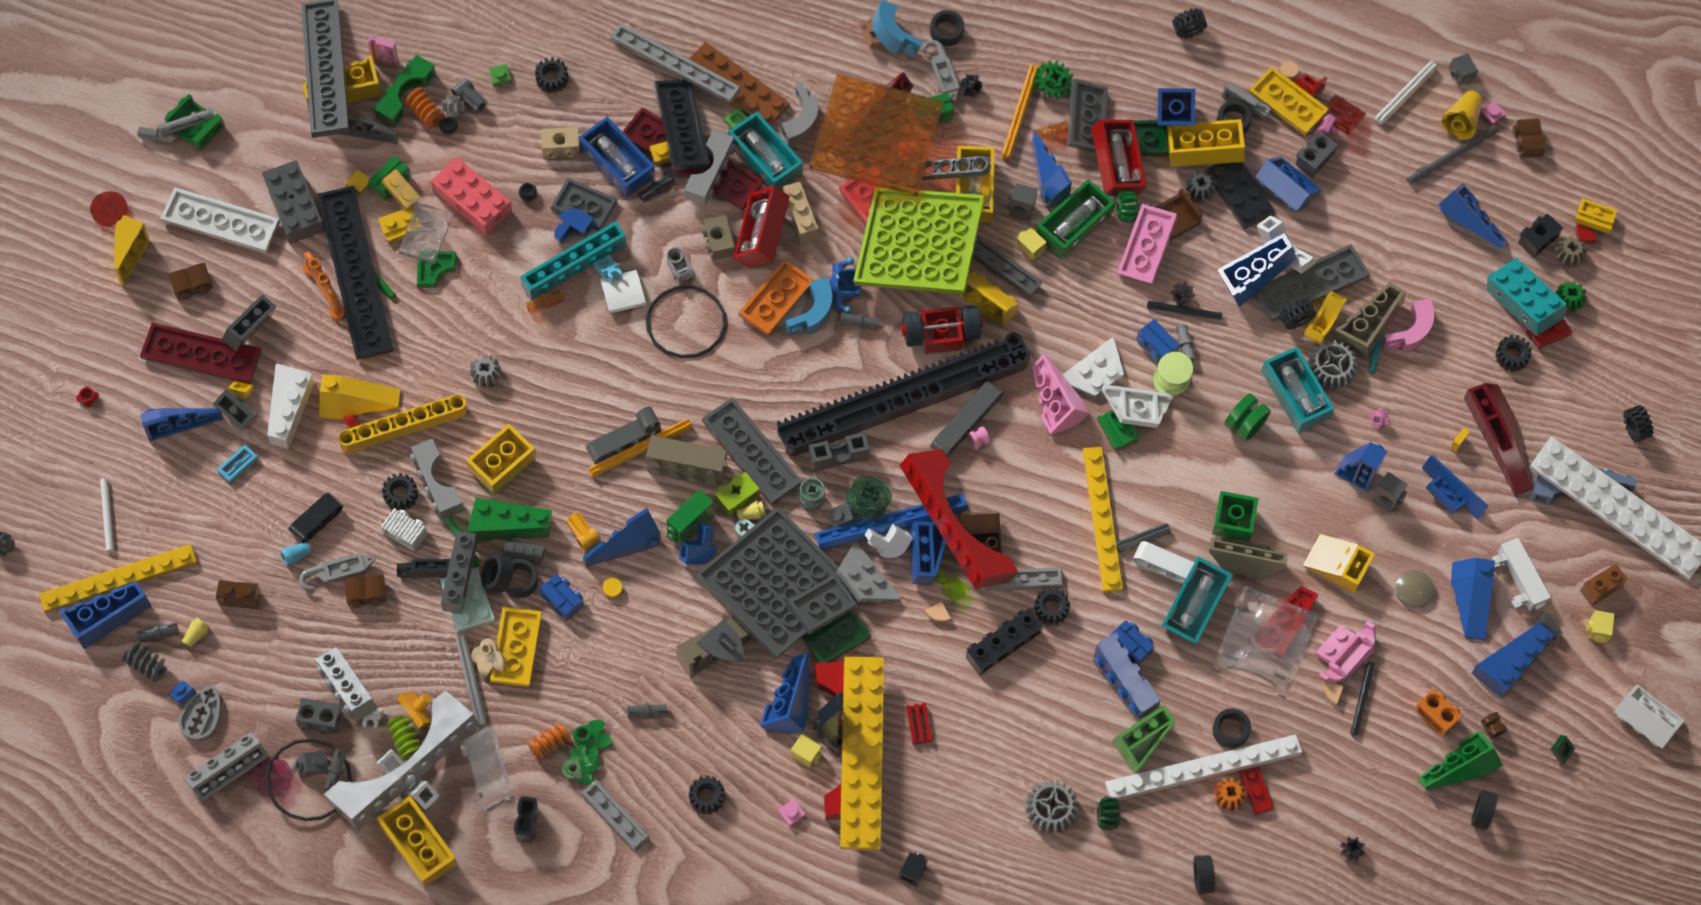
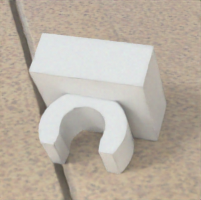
(375, 716)

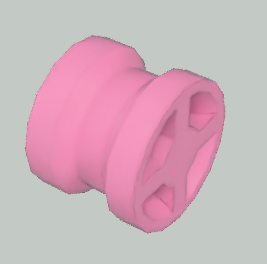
(979, 438)

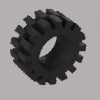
(1189, 23)
(551, 84)
(1297, 313)
(1516, 343)
(1638, 423)
(394, 482)
(1054, 595)
(712, 805)

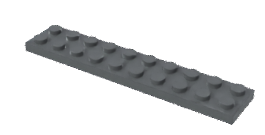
(325, 68)

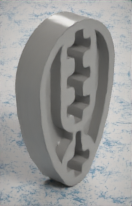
(209, 721)

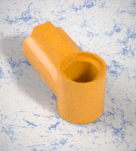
(585, 535)

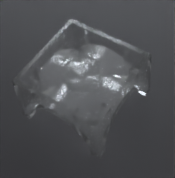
(1266, 639)

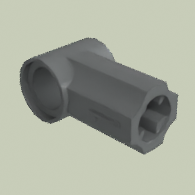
(467, 93)

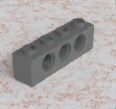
(459, 572)

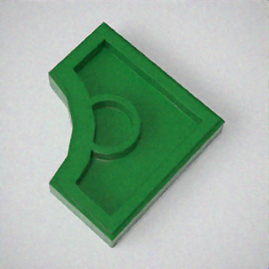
(429, 273)

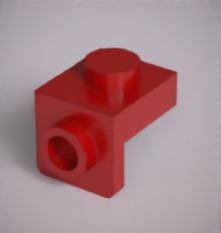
(1310, 85)

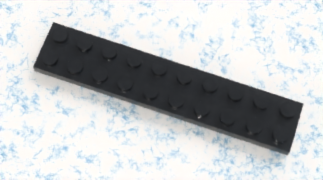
(355, 272)

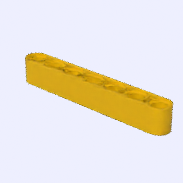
(395, 430)

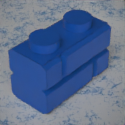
(1156, 340)
(562, 597)
(1138, 645)

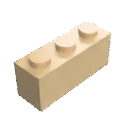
(801, 213)

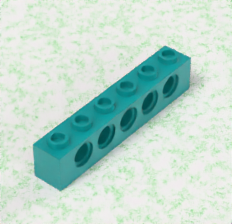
(573, 260)

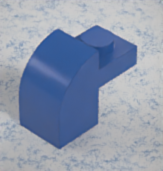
(573, 220)
(702, 549)

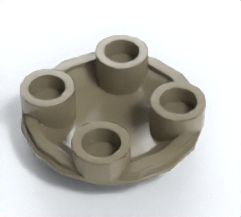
(1415, 588)

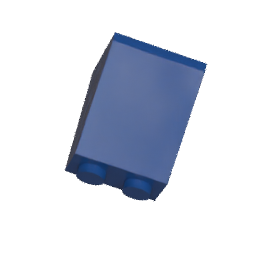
(1176, 106)

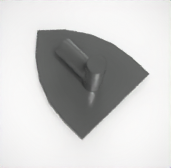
(723, 643)

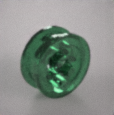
(865, 503)

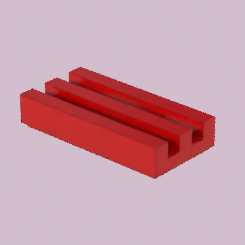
(916, 707)

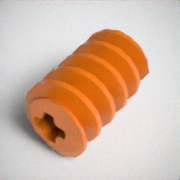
(424, 108)
(549, 741)

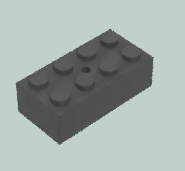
(293, 202)

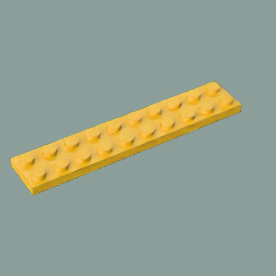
(862, 753)

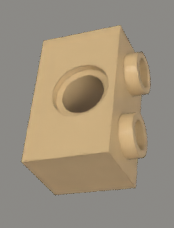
(566, 135)

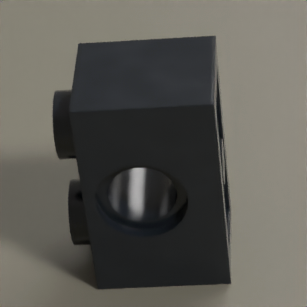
(1535, 243)

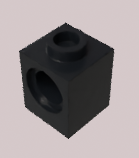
(913, 868)

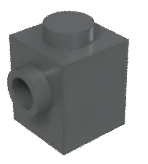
(1463, 69)

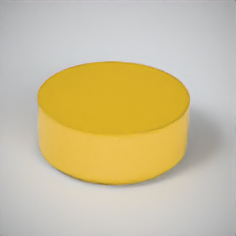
(612, 588)

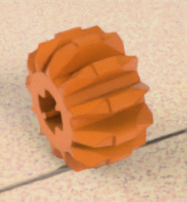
(1235, 800)

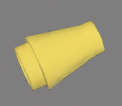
(752, 511)
(195, 632)

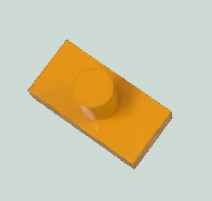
(417, 708)

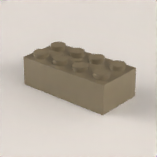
(686, 460)

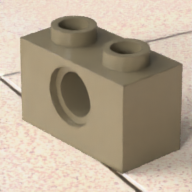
(718, 247)

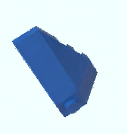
(1052, 178)
(1463, 208)
(170, 421)
(634, 538)
(1473, 588)
(791, 701)

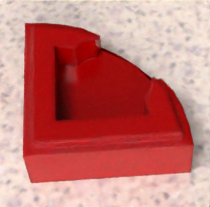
(1585, 234)

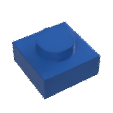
(182, 693)

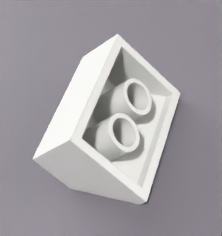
(1648, 716)

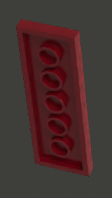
(200, 353)

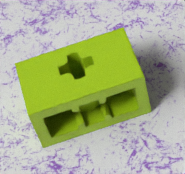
(731, 502)

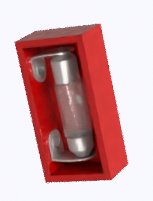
(1118, 156)
(762, 230)

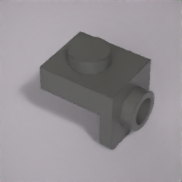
(842, 515)
(311, 763)

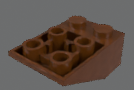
(984, 528)

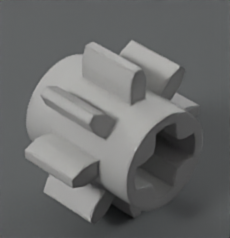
(453, 106)

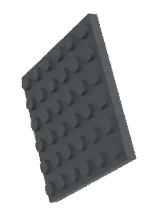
(762, 574)

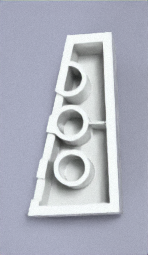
(288, 403)

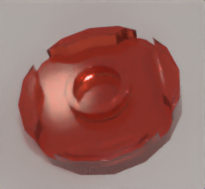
(108, 208)

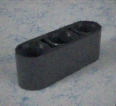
(315, 518)

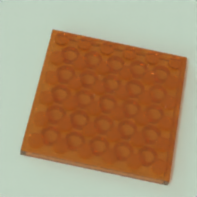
(876, 135)

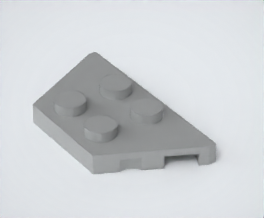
(864, 578)

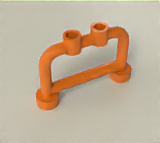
(313, 269)

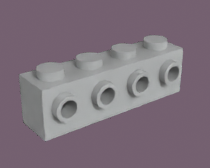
(345, 683)
(226, 767)

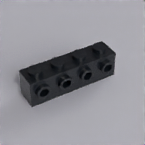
(1004, 641)

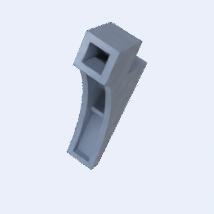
(1545, 492)

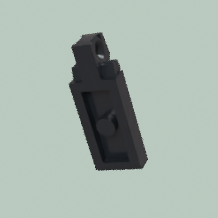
(423, 568)

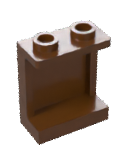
(1188, 214)

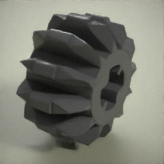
(1195, 181)

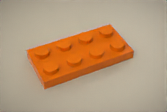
(776, 297)

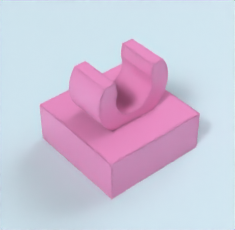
(1326, 126)

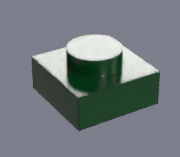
(1562, 748)

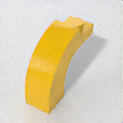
(1326, 318)

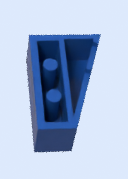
(1362, 465)
(925, 552)

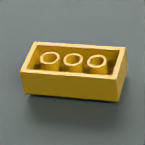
(1206, 143)
(417, 841)

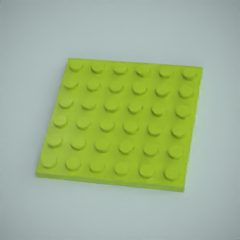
(919, 241)

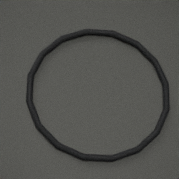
(686, 355)
(270, 767)

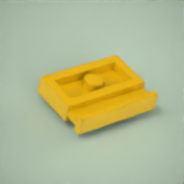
(1595, 215)
(396, 224)

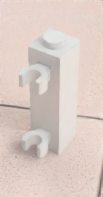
(1523, 575)

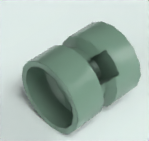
(812, 494)

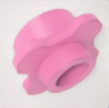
(1382, 414)

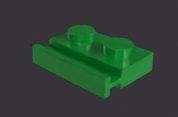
(1116, 432)

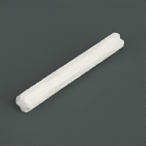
(1406, 92)

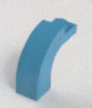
(890, 34)
(818, 315)

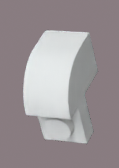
(892, 544)

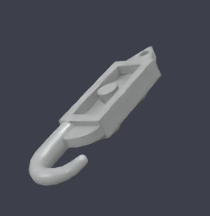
(943, 70)
(337, 569)

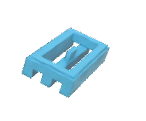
(226, 475)

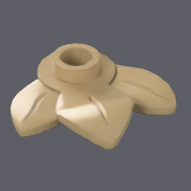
(488, 659)

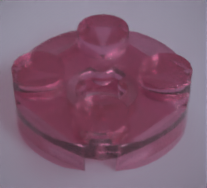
(280, 784)

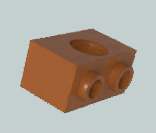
(1603, 584)

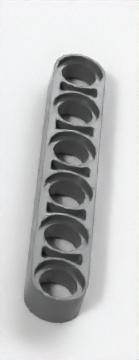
(955, 164)

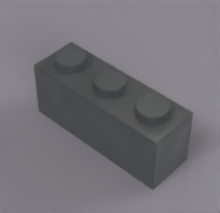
(249, 322)

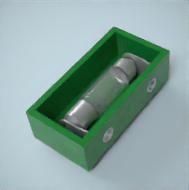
(1075, 218)

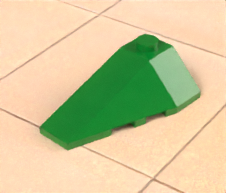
(1471, 760)

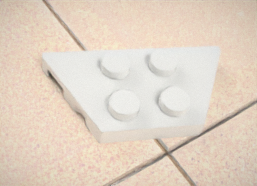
(1095, 370)
(1137, 405)

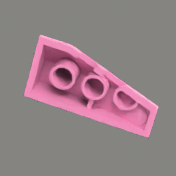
(1059, 400)

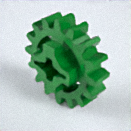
(1052, 81)

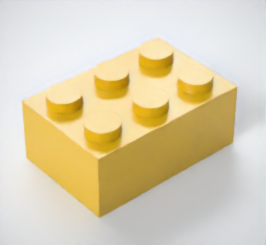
(501, 459)

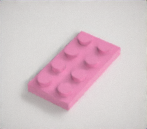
(1147, 244)

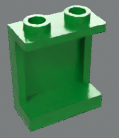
(195, 136)

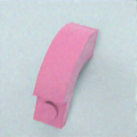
(1423, 318)

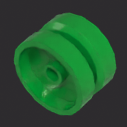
(1247, 417)

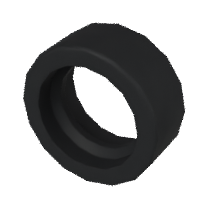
(947, 15)
(1238, 106)
(497, 573)
(531, 587)
(1241, 717)
(1484, 809)
(1204, 874)

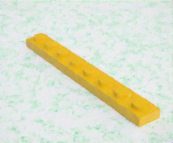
(1102, 520)
(116, 578)

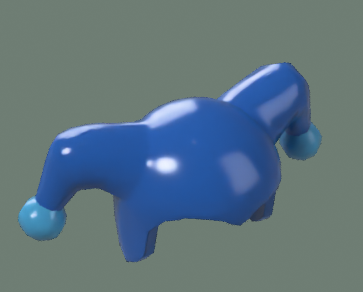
(843, 284)

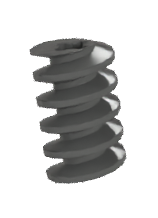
(145, 662)

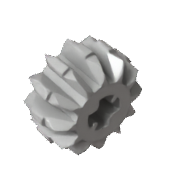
(485, 371)

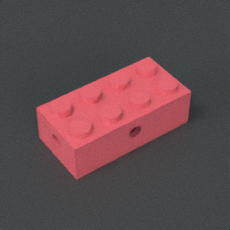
(471, 196)

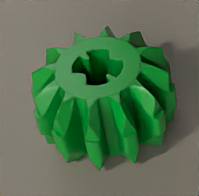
(1127, 206)
(1572, 295)

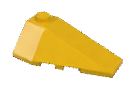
(351, 396)

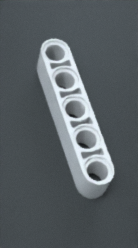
(1162, 562)

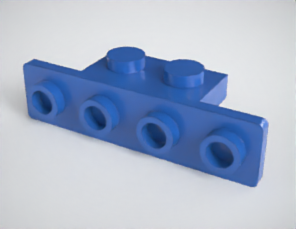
(1451, 489)

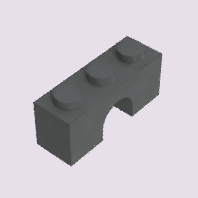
(851, 450)

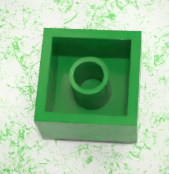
(1235, 516)

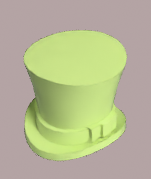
(1173, 373)

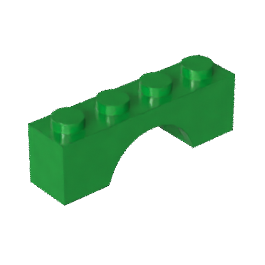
(416, 74)

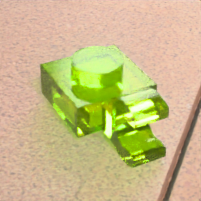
(953, 588)

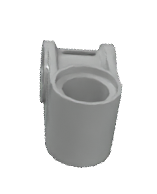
(680, 269)

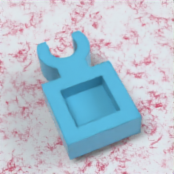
(608, 267)

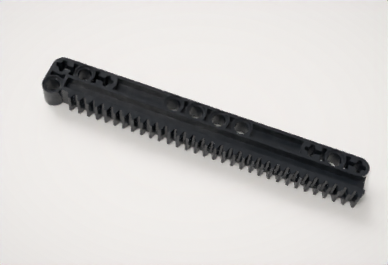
(947, 379)

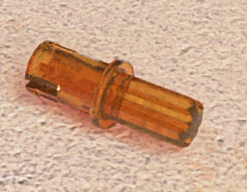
(1052, 130)
(544, 301)

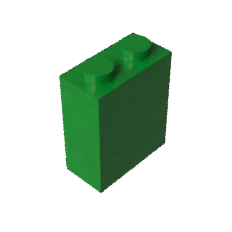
(685, 521)

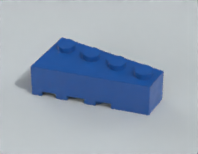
(104, 613)

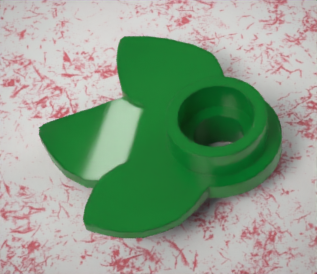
(595, 737)
(583, 763)

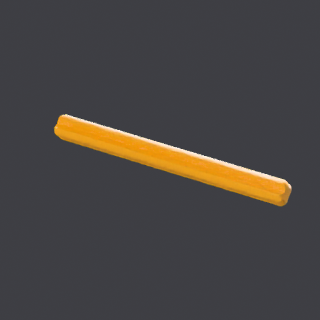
(1019, 113)
(637, 449)

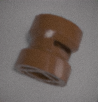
(1494, 725)

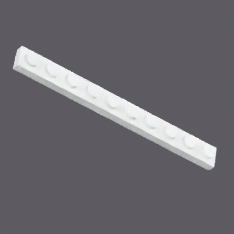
(1204, 768)

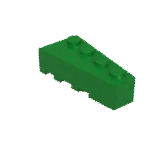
(507, 520)

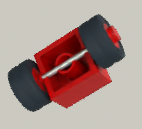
(941, 328)

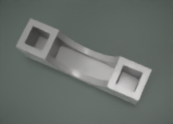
(701, 186)
(444, 498)

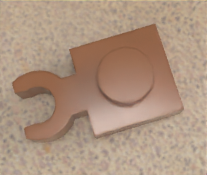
(869, 34)

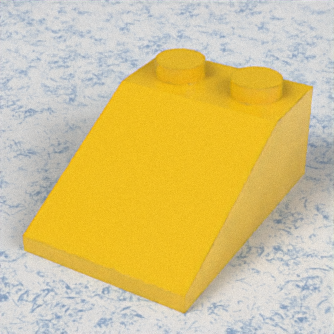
(129, 245)

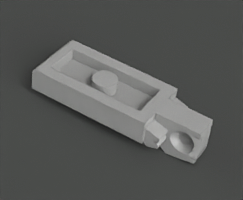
(1233, 92)

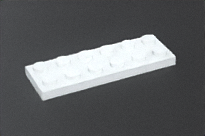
(220, 220)

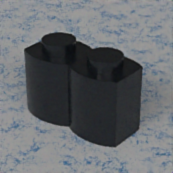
(527, 817)

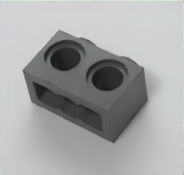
(1319, 156)
(321, 711)

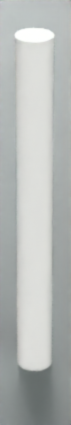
(107, 515)

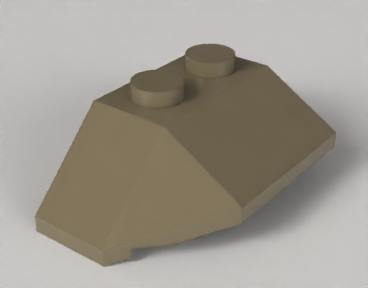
(1247, 557)

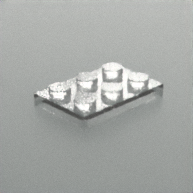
(425, 233)

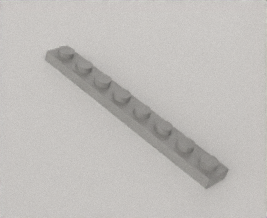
(675, 63)

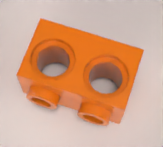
(1433, 716)

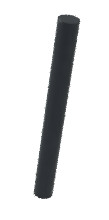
(1184, 310)
(1362, 698)

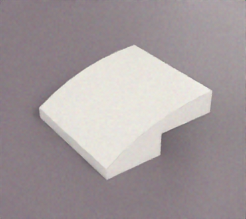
(624, 292)

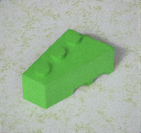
(1143, 737)

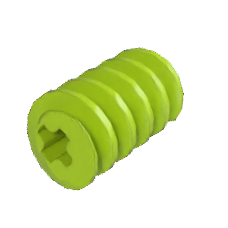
(403, 737)

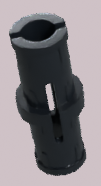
(656, 187)

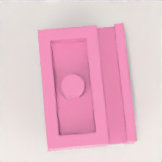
(383, 50)

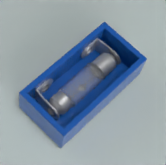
(617, 156)

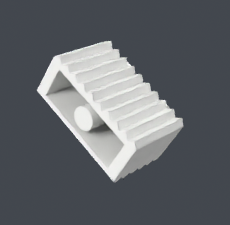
(404, 529)

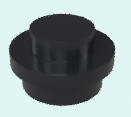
(448, 125)
(527, 192)

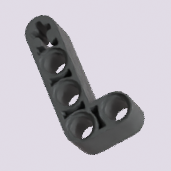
(625, 436)

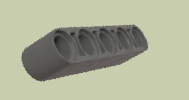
(967, 418)

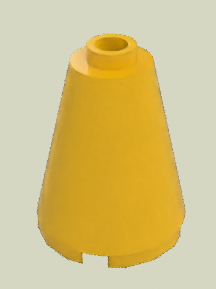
(1463, 116)

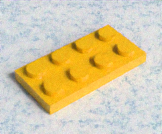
(1288, 101)
(518, 644)

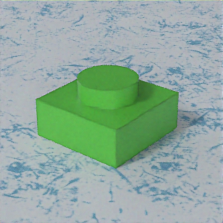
(500, 75)
(735, 118)

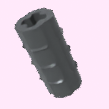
(523, 550)

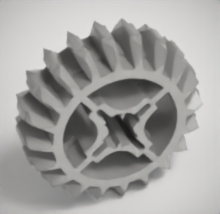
(1334, 357)
(1044, 805)

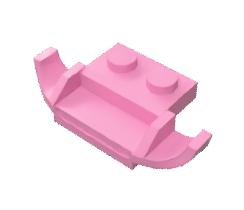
(1346, 652)

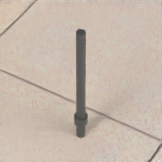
(1424, 171)

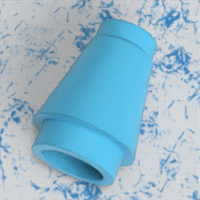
(294, 553)

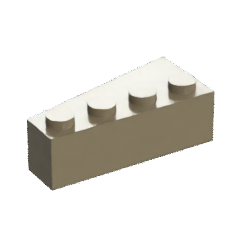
(1370, 322)
(695, 659)

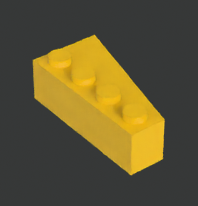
(360, 81)

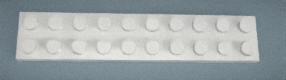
(1618, 507)

